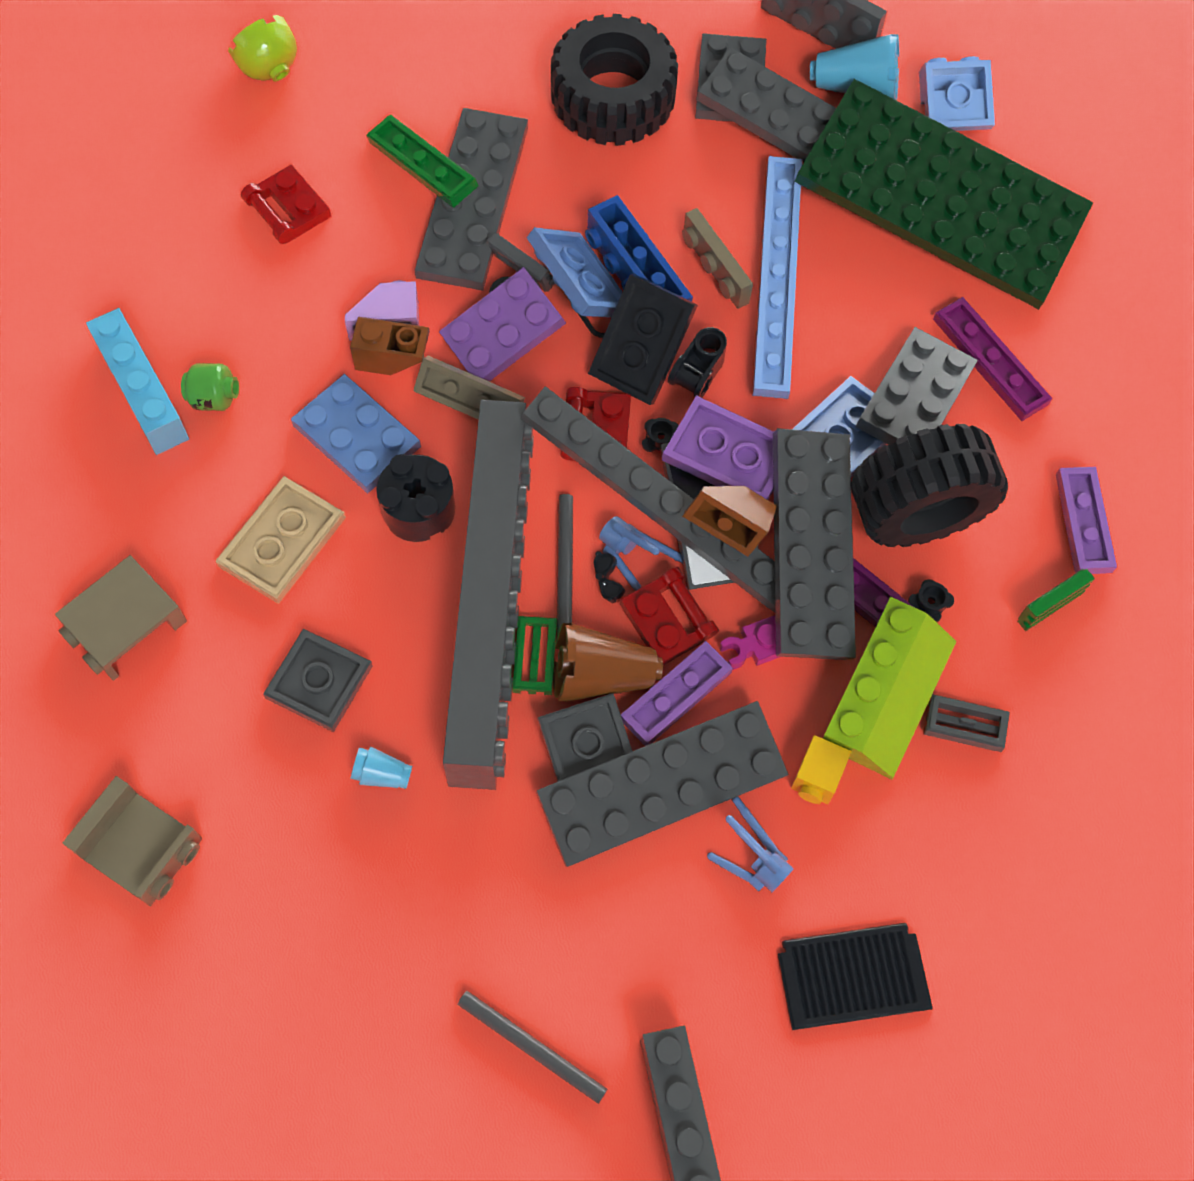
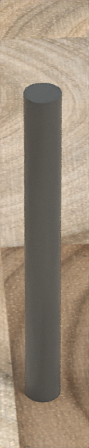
(565, 560)
(532, 1047)

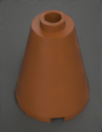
(601, 664)

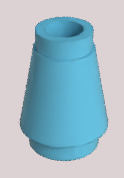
(380, 769)

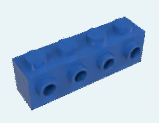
(628, 248)

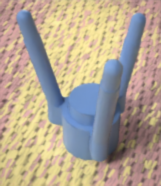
(623, 538)
(771, 865)

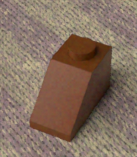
(732, 515)

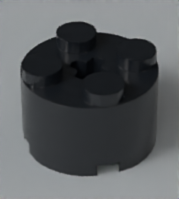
(416, 497)

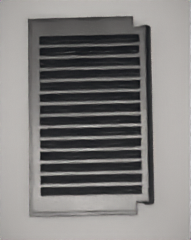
(853, 976)

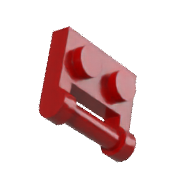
(294, 197)
(609, 413)
(658, 623)

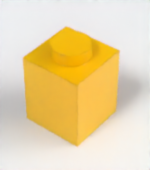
(820, 771)

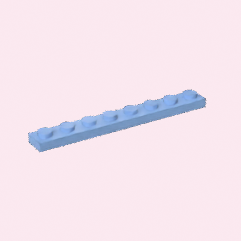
(777, 279)

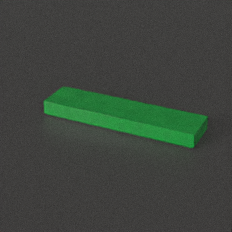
(422, 160)

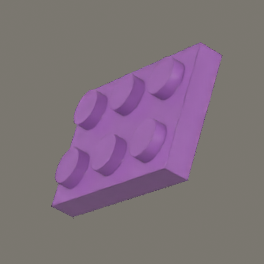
(502, 326)
(722, 448)

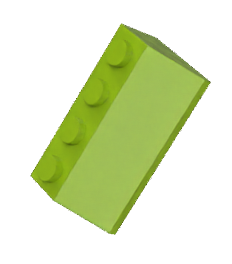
(890, 688)

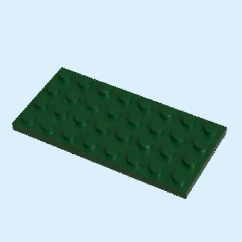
(945, 193)

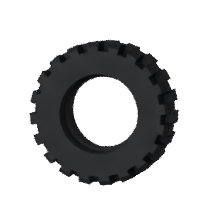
(618, 47)
(929, 485)

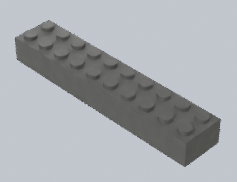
(489, 599)

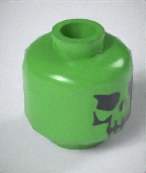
(209, 387)

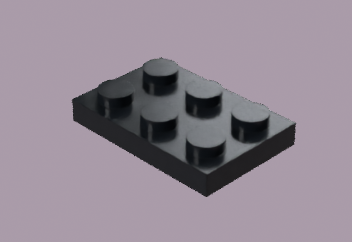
(642, 339)

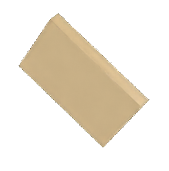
(280, 539)

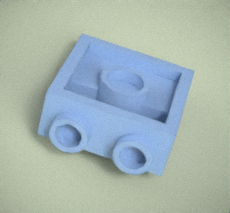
(958, 93)

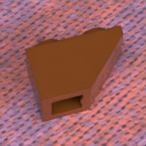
(387, 345)

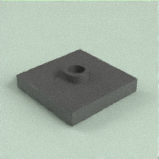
(318, 680)
(584, 736)

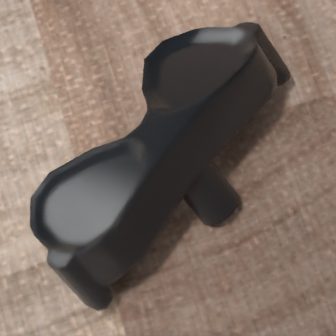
(604, 566)

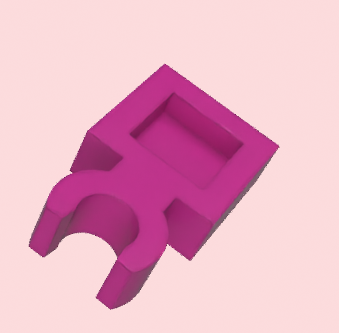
(757, 642)

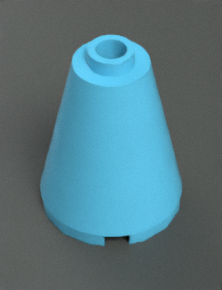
(868, 61)

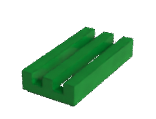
(1055, 599)
(532, 685)

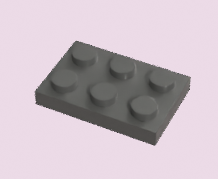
(712, 50)

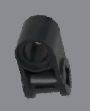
(697, 367)

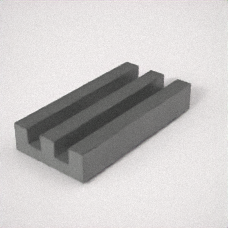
(518, 259)
(965, 737)

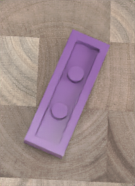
(1086, 520)
(676, 694)

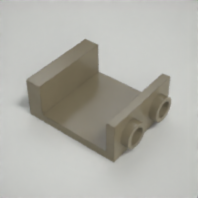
(117, 615)
(133, 842)

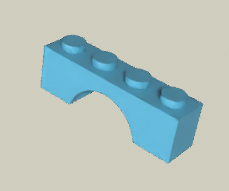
(138, 381)

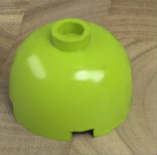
(265, 49)

